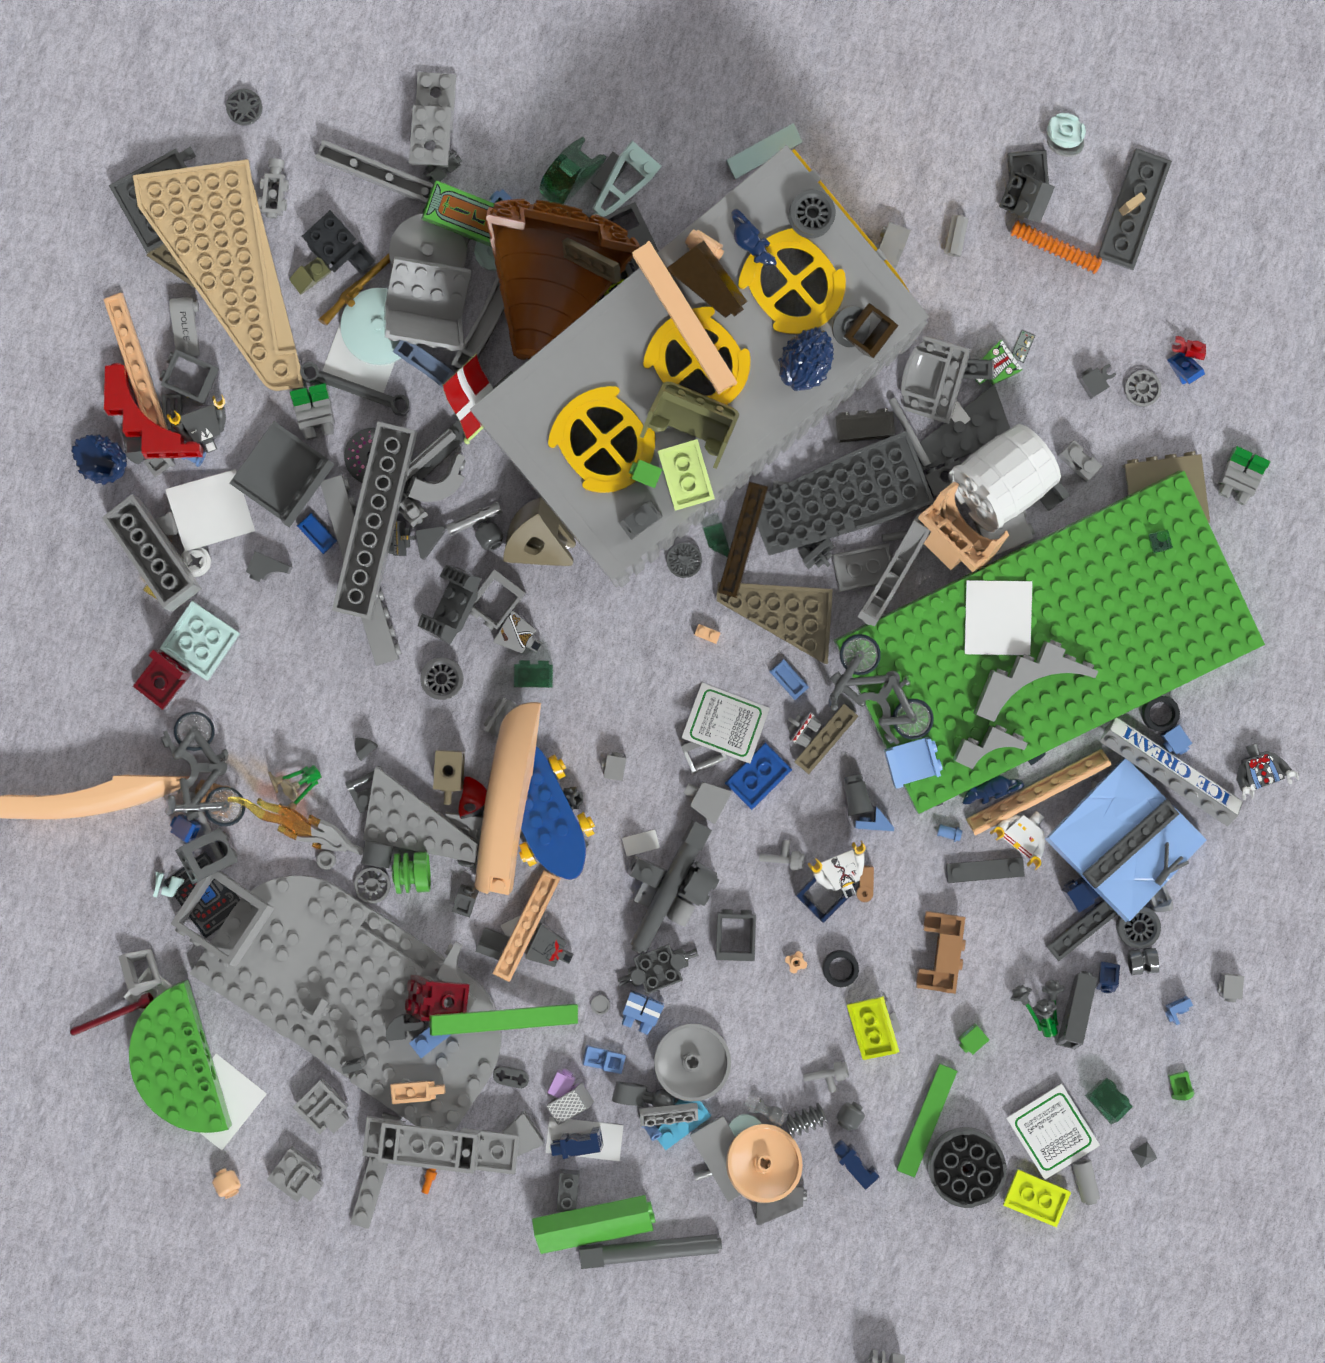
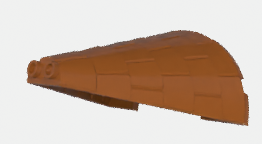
(539, 285)

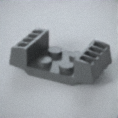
(454, 604)

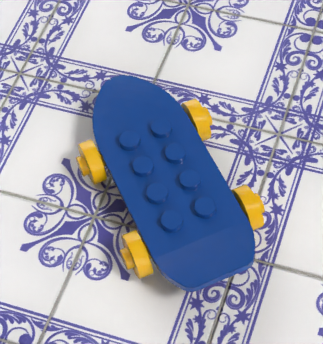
(551, 824)

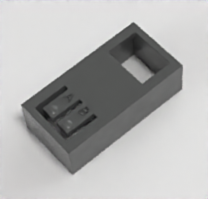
(640, 232)

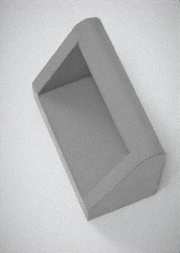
(702, 765)
(133, 985)

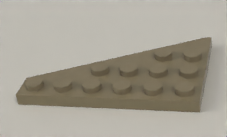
(791, 613)

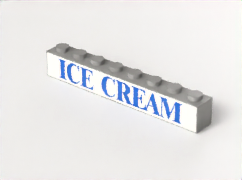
(1171, 771)

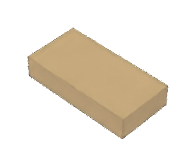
(1131, 204)

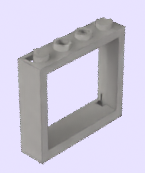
(249, 934)

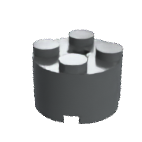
(699, 884)

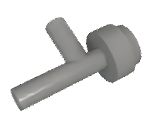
(796, 859)
(840, 1071)

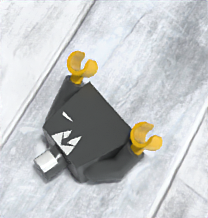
(202, 425)

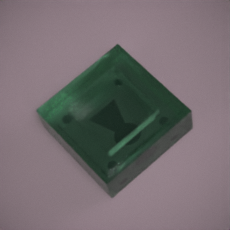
(1160, 541)

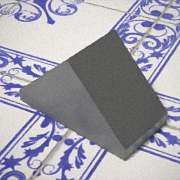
(428, 539)

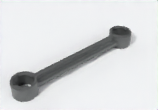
(355, 388)

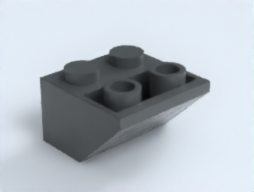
(1026, 196)

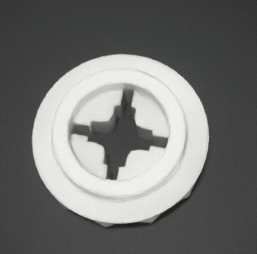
(204, 563)

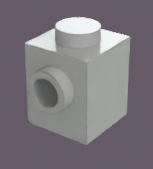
(614, 766)
(1230, 987)

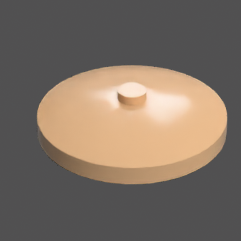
(764, 1163)

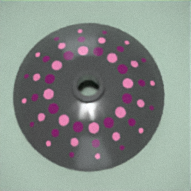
(357, 452)

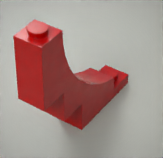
(155, 440)

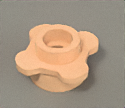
(796, 957)

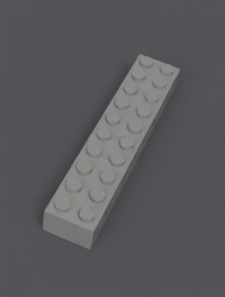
(374, 520)

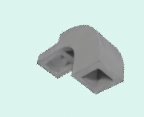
(440, 488)

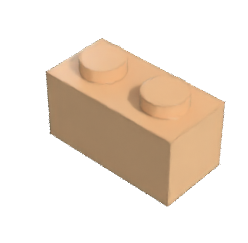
(707, 634)

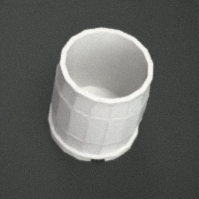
(1005, 477)

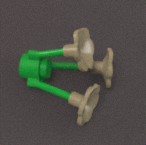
(310, 777)

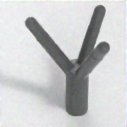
(1167, 870)

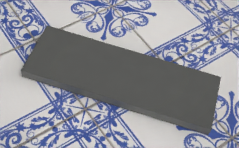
(1127, 232)

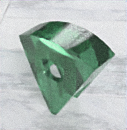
(569, 173)

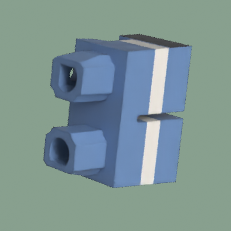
(633, 1011)

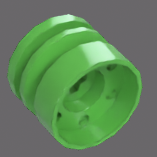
(412, 872)

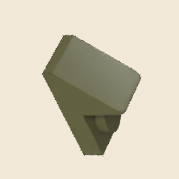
(308, 276)

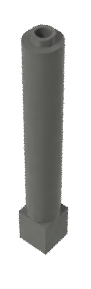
(692, 843)
(599, 1255)

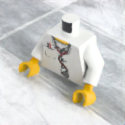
(841, 870)

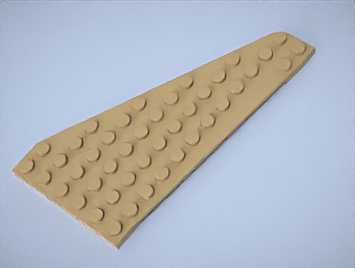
(220, 241)

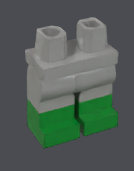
(313, 417)
(1242, 474)

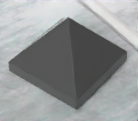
(1144, 1154)

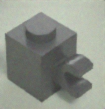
(1095, 381)

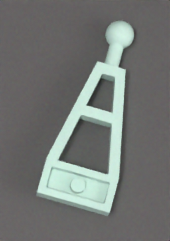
(641, 162)

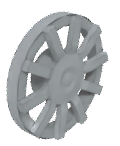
(372, 885)

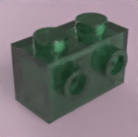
(533, 675)
(1109, 1100)

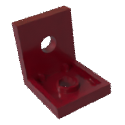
(170, 671)
(428, 997)

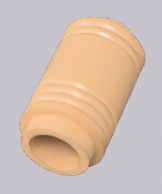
(697, 237)

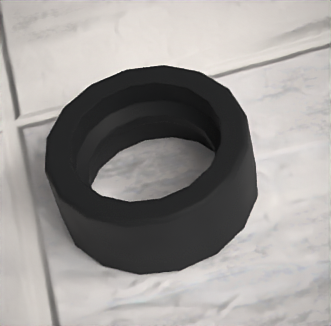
(1173, 721)
(837, 954)

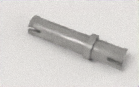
(474, 518)

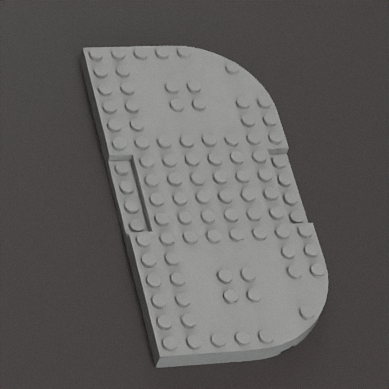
(342, 949)

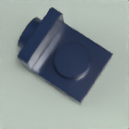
(1108, 977)

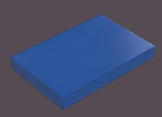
(756, 780)

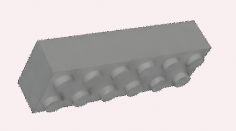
(151, 553)

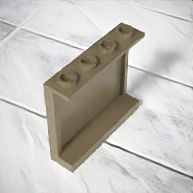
(1145, 473)

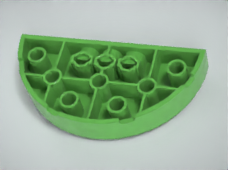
(175, 1064)

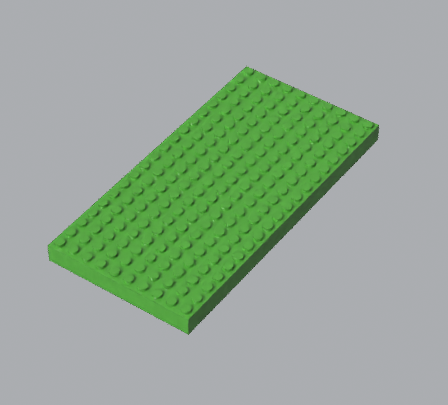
(1100, 594)

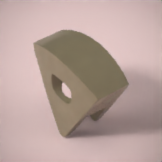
(538, 537)

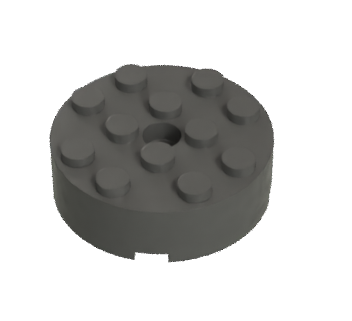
(964, 1147)

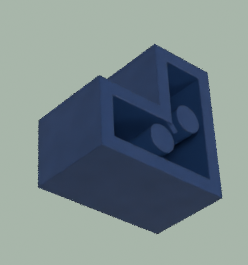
(1079, 894)

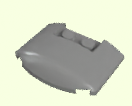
(934, 378)

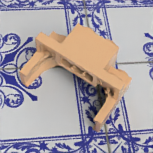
(953, 538)

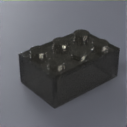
(863, 425)

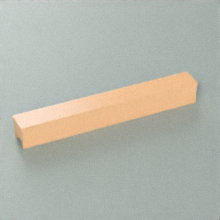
(684, 318)

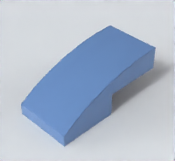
(604, 1059)

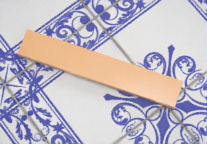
(526, 926)

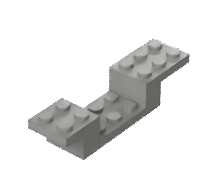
(440, 1148)

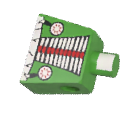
(1004, 363)

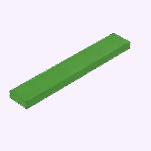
(926, 1120)

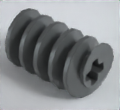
(805, 1120)

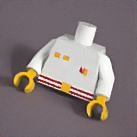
(1024, 836)

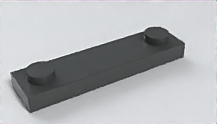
(985, 870)

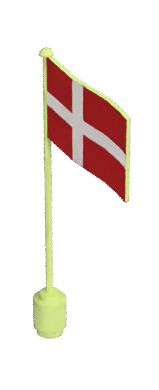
(464, 391)

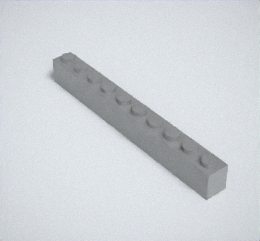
(342, 515)

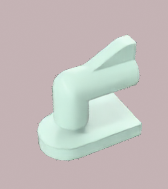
(169, 891)

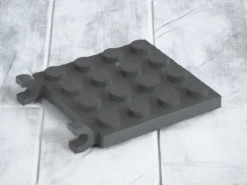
(125, 195)

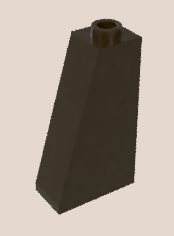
(709, 280)

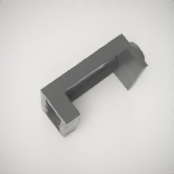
(187, 859)

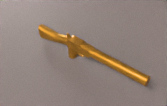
(352, 291)

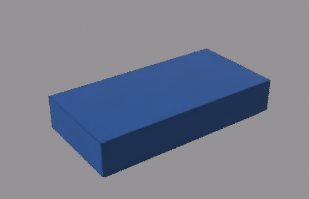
(317, 533)

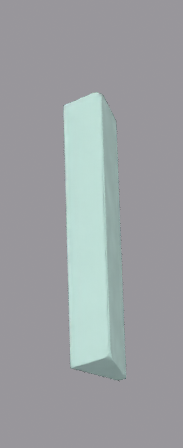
(763, 151)

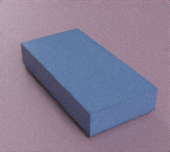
(789, 679)

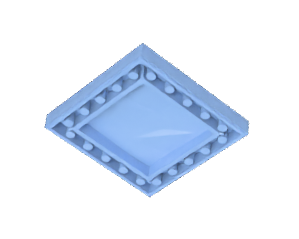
(1105, 818)

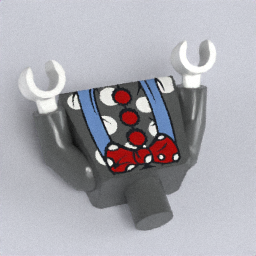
(1261, 770)

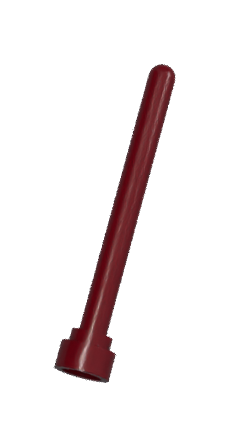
(142, 1002)

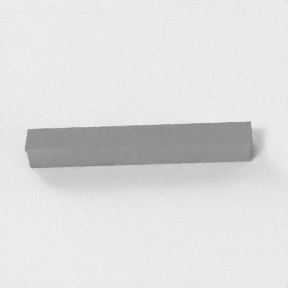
(374, 172)

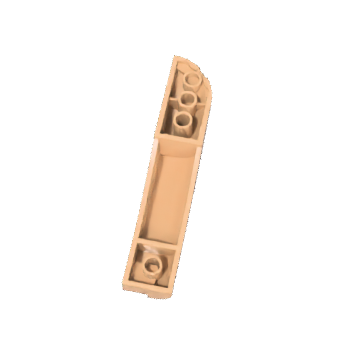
(111, 796)
(507, 799)

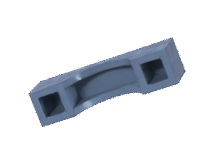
(424, 362)

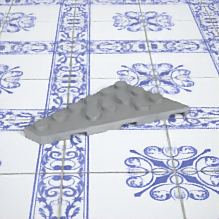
(407, 822)

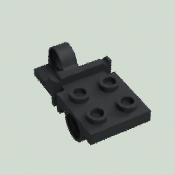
(335, 245)

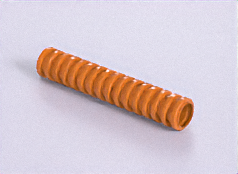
(1057, 247)

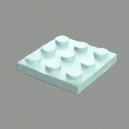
(200, 640)

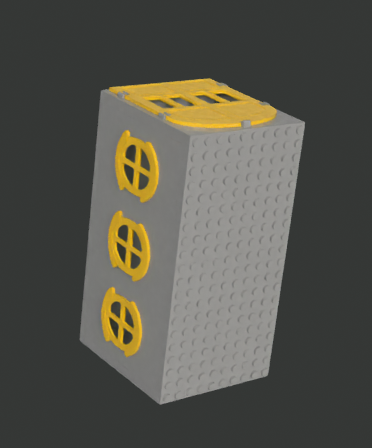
(618, 363)

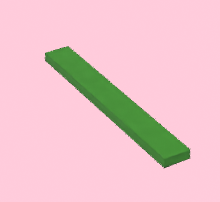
(503, 1019)

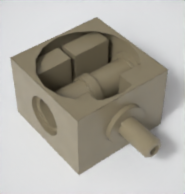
(446, 782)

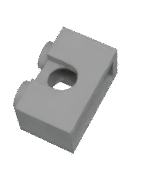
(1075, 453)

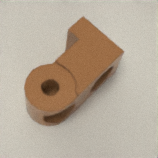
(866, 884)

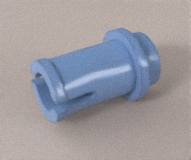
(949, 832)
(653, 1132)

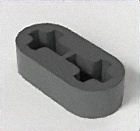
(512, 1072)

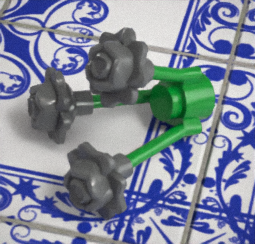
(1043, 1007)

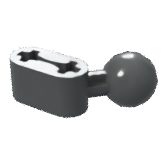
(637, 1094)

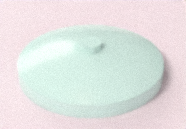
(364, 328)

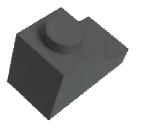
(264, 566)

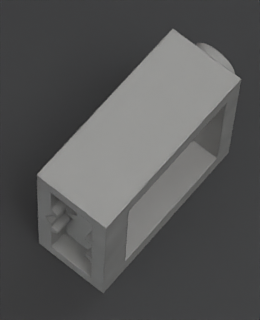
(490, 623)

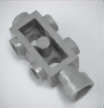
(269, 194)

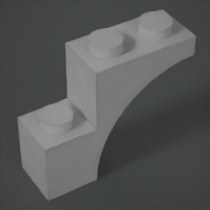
(970, 753)
(449, 971)

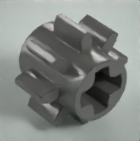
(574, 798)

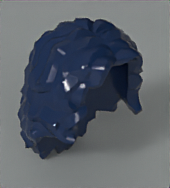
(806, 359)
(99, 459)

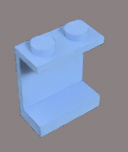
(912, 761)

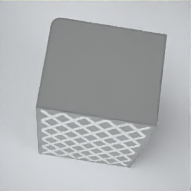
(570, 1104)

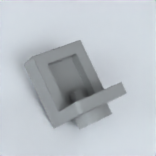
(322, 1009)

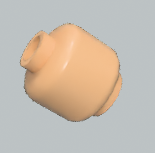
(226, 1183)

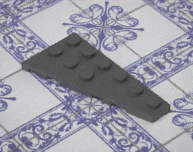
(962, 439)

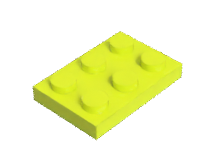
(873, 1028)
(1036, 1198)

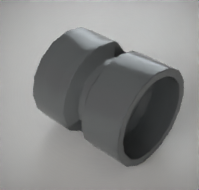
(1143, 961)

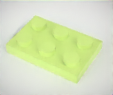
(686, 474)

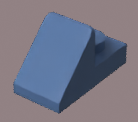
(880, 822)

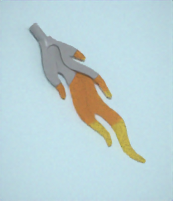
(295, 826)

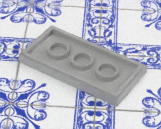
(713, 1144)

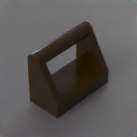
(877, 337)

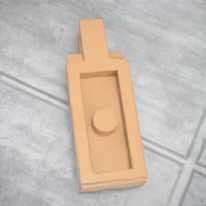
(415, 1091)

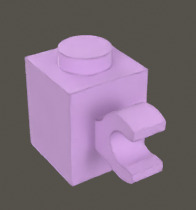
(562, 1083)

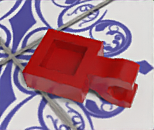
(1192, 349)

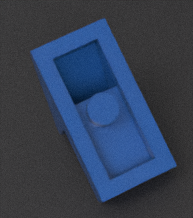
(1185, 368)

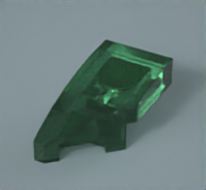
(716, 538)

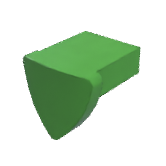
(1181, 1086)

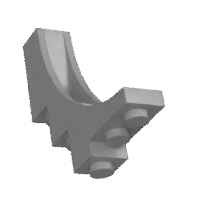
(894, 573)
(1049, 661)

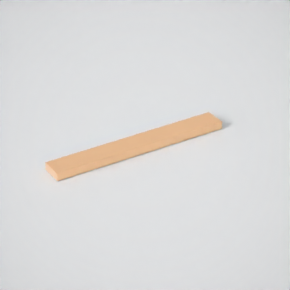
(134, 358)
(1038, 792)

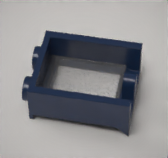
(820, 900)

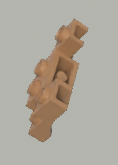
(947, 954)

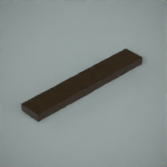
(742, 539)

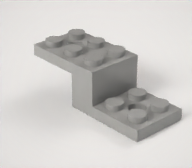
(432, 119)

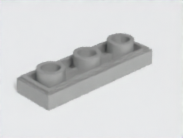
(669, 1114)

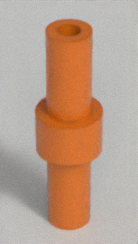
(430, 1175)

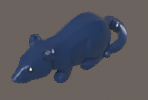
(747, 238)
(994, 787)

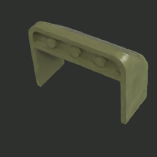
(693, 415)

